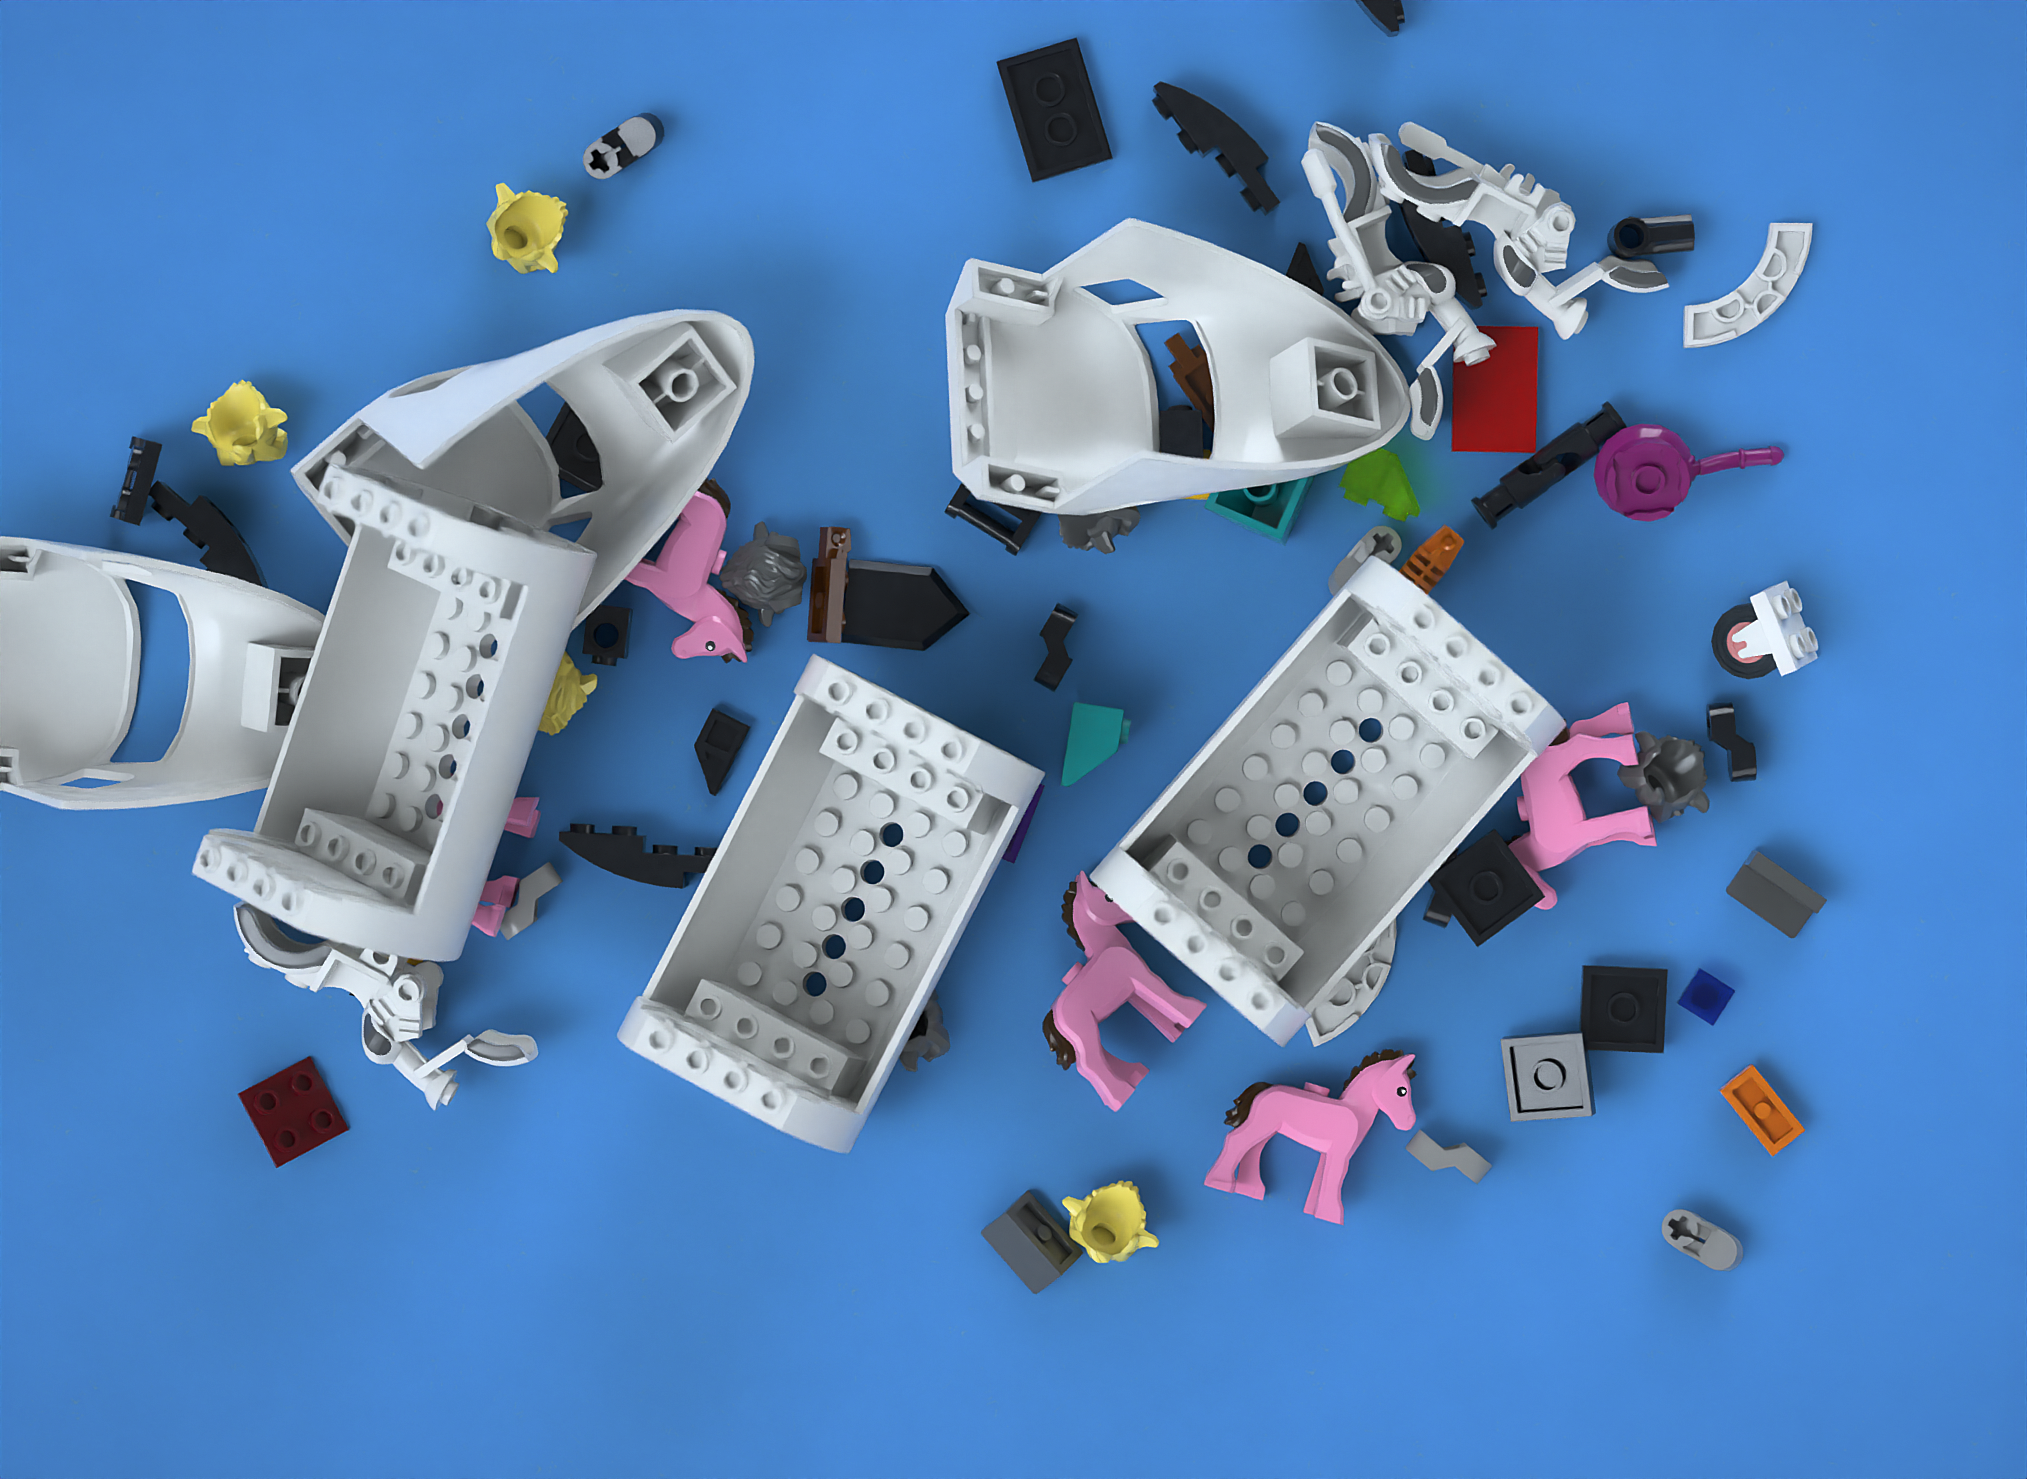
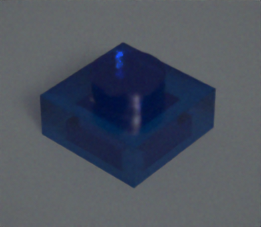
(1705, 996)

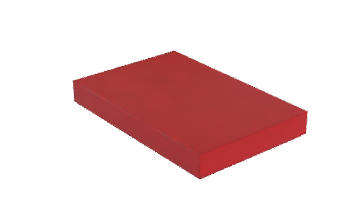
(1497, 397)

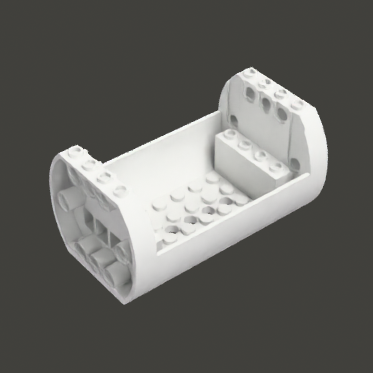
(1446, 752)
(352, 804)
(733, 980)

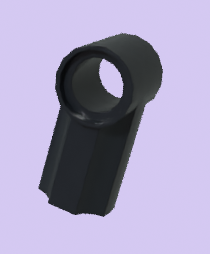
(1655, 236)

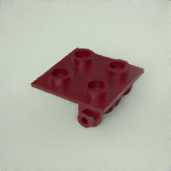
(293, 1112)

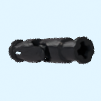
(1526, 483)

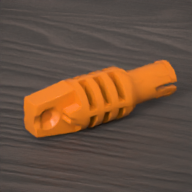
(1432, 559)

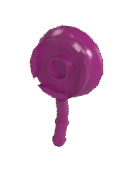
(1650, 470)

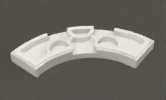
(1758, 296)
(1354, 990)

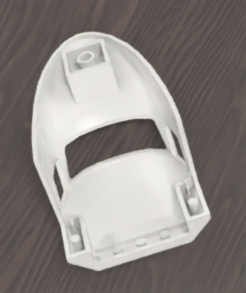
(648, 390)
(1063, 398)
(76, 670)

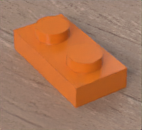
(1761, 1110)

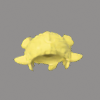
(526, 229)
(243, 427)
(566, 696)
(1110, 1222)

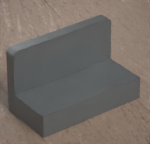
(1774, 894)
(1032, 1243)

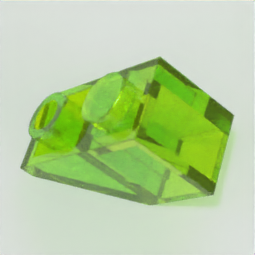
(1382, 481)

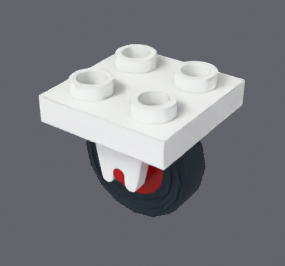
(1764, 635)

